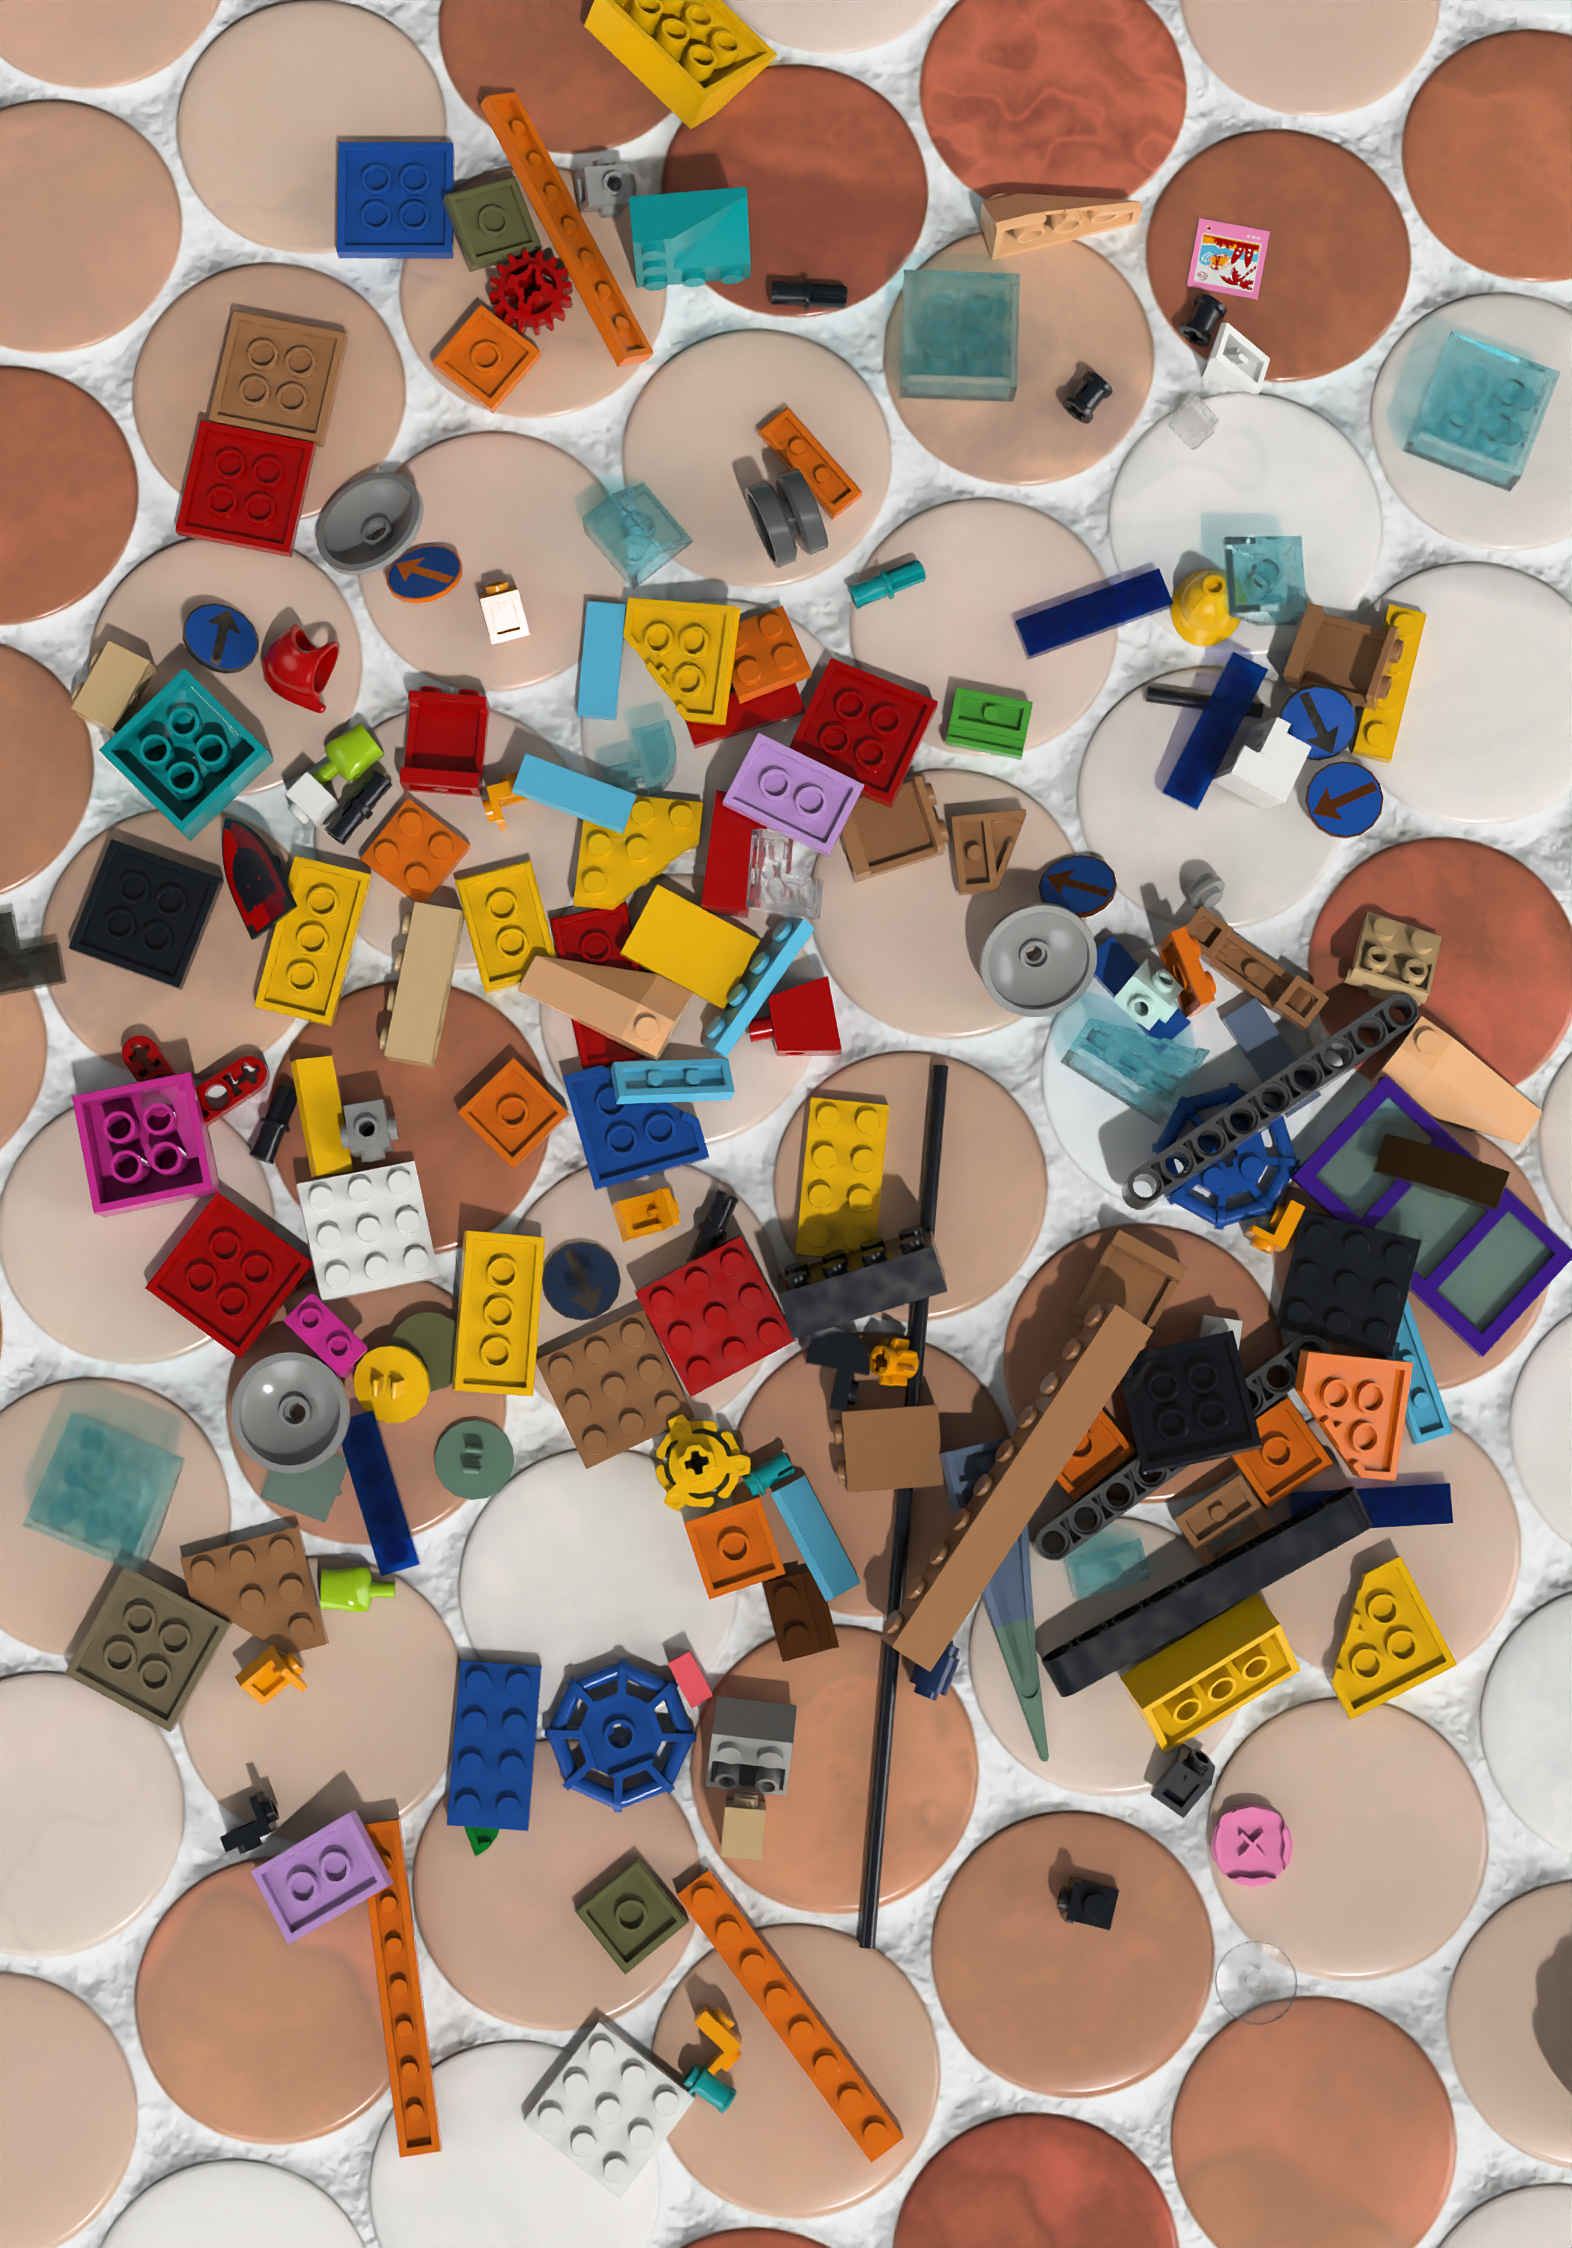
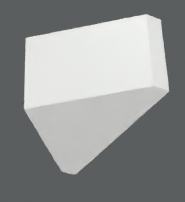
(1236, 361)

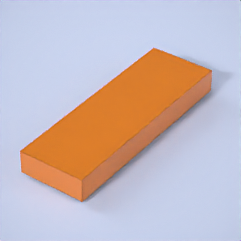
(800, 449)

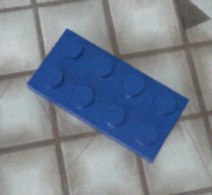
(494, 1745)

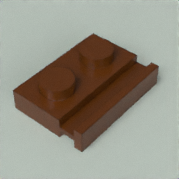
(800, 1616)

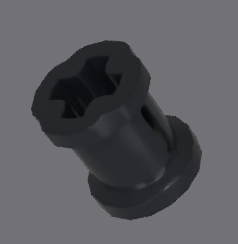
(1202, 320)
(1087, 397)

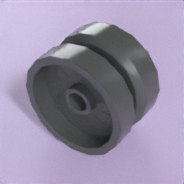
(786, 517)

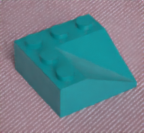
(690, 238)
(187, 754)

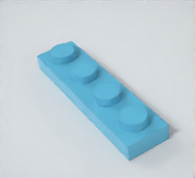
(749, 997)

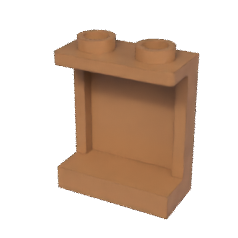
(1343, 656)
(891, 838)
(1132, 1278)
(889, 1448)

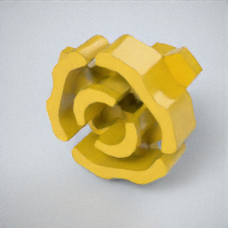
(714, 1471)

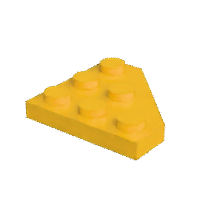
(687, 652)
(618, 863)
(1387, 1641)

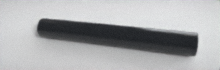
(1191, 700)

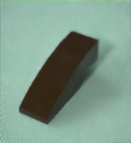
(1441, 1172)

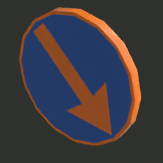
(424, 574)

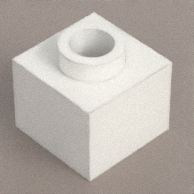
(311, 801)

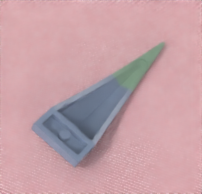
(1008, 1592)

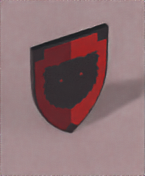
(254, 878)

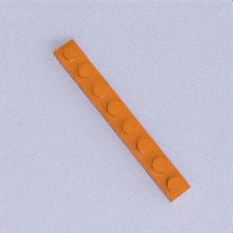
(566, 229)
(402, 1999)
(790, 2015)

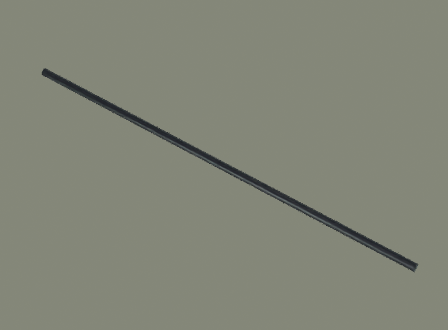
(901, 1539)

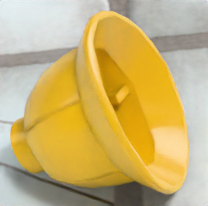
(1202, 610)

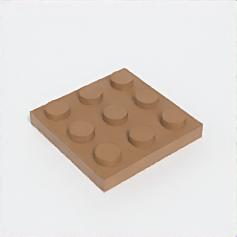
(278, 377)
(614, 1388)

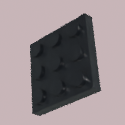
(146, 914)
(1348, 1283)
(1189, 1403)

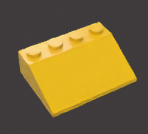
(682, 50)

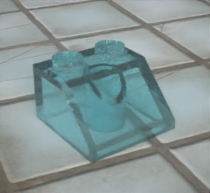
(635, 533)
(1265, 579)

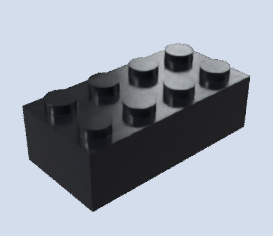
(861, 1281)

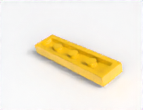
(1379, 728)

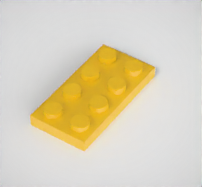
(314, 942)
(841, 1176)
(498, 1313)

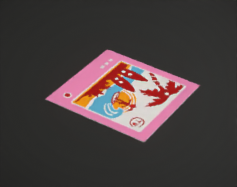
(1228, 258)

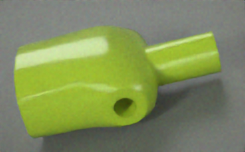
(349, 756)
(351, 1589)

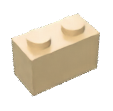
(113, 688)
(743, 1827)

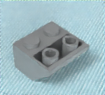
(751, 1746)

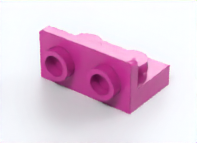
(326, 1335)

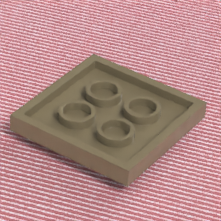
(148, 1648)

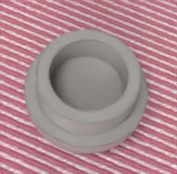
(1205, 891)

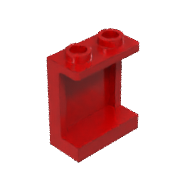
(445, 742)

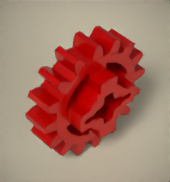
(518, 281)

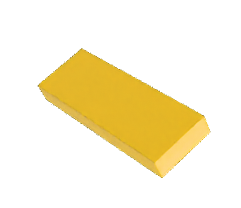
(321, 1116)

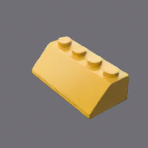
(1210, 1672)

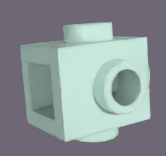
(1149, 995)

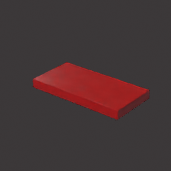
(596, 939)

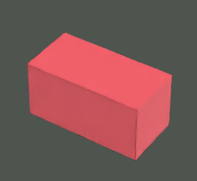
(690, 1679)

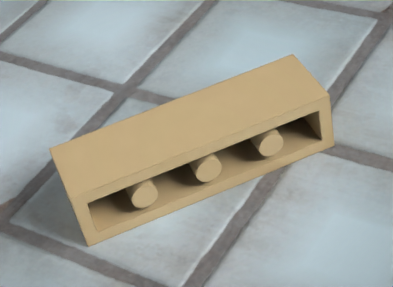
(423, 985)

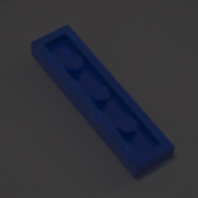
(1093, 614)
(1214, 731)
(378, 1495)
(1393, 1504)

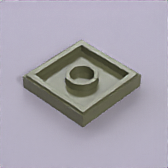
(491, 223)
(631, 1915)

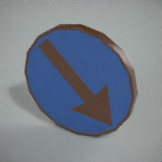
(1344, 799)
(1079, 885)

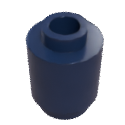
(941, 1676)

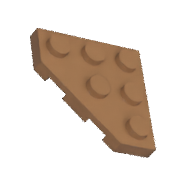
(261, 1588)

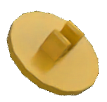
(392, 1383)

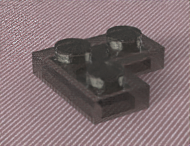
(26, 967)

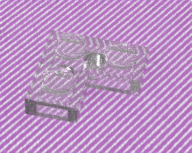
(771, 883)

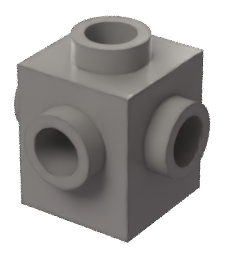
(604, 187)
(359, 1119)

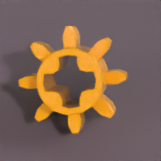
(893, 1362)

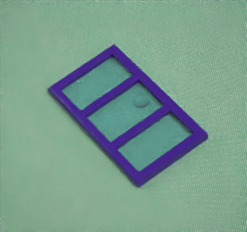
(1472, 1263)

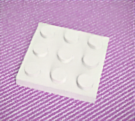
(367, 1231)
(609, 2109)

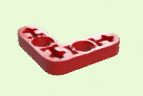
(234, 1070)

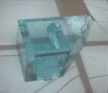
(1107, 1569)

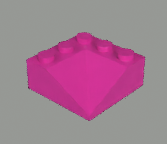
(145, 1145)

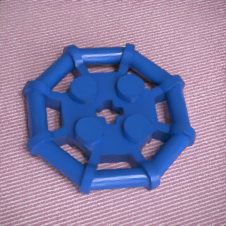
(1245, 1169)
(599, 1724)

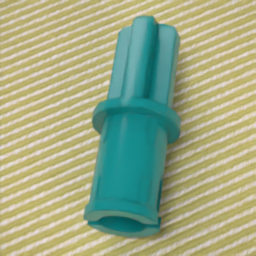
(886, 583)

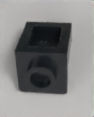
(1184, 1780)
(1087, 1903)

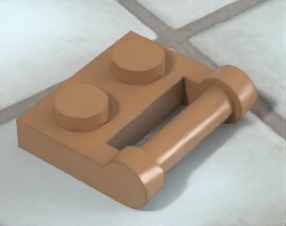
(1219, 1514)

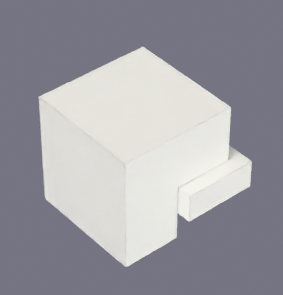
(1264, 764)

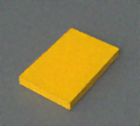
(505, 923)
(689, 946)

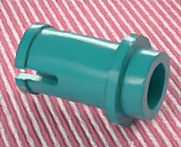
(768, 1474)
(709, 2087)

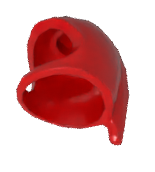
(298, 669)

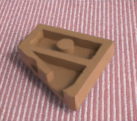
(984, 848)

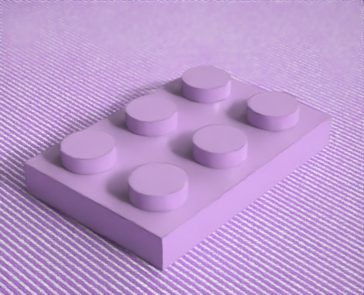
(793, 794)
(321, 1877)

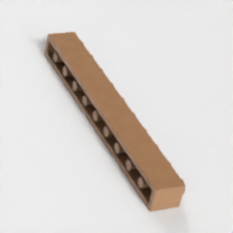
(1015, 1484)

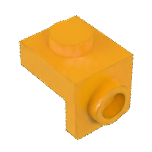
(500, 797)
(646, 1214)
(271, 1674)
(718, 2028)

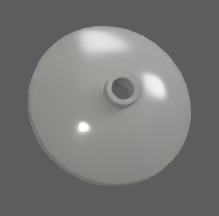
(370, 523)
(1052, 976)
(266, 1418)

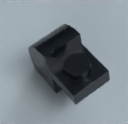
(843, 1352)

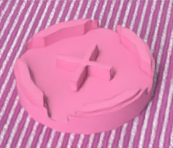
(1251, 1844)

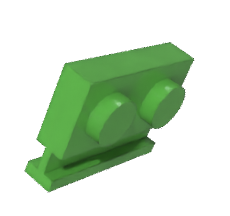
(988, 723)

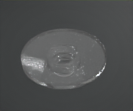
(1272, 1995)

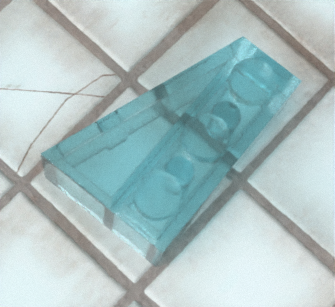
(1134, 1067)

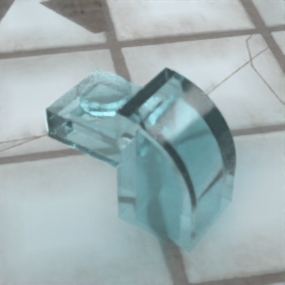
(655, 761)

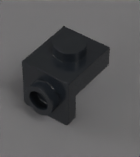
(248, 1836)

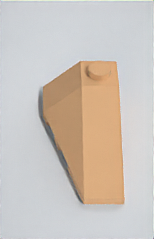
(1037, 221)
(616, 1002)
(1456, 1084)

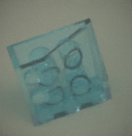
(959, 335)
(1481, 411)
(105, 1492)

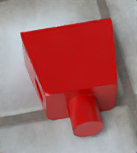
(800, 1021)

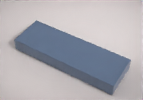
(1263, 1045)

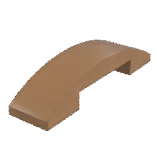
(1254, 972)

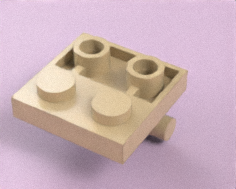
(1393, 959)

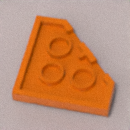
(1358, 1407)

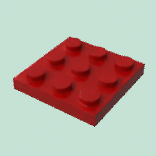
(245, 488)
(864, 729)
(229, 1275)
(714, 1315)

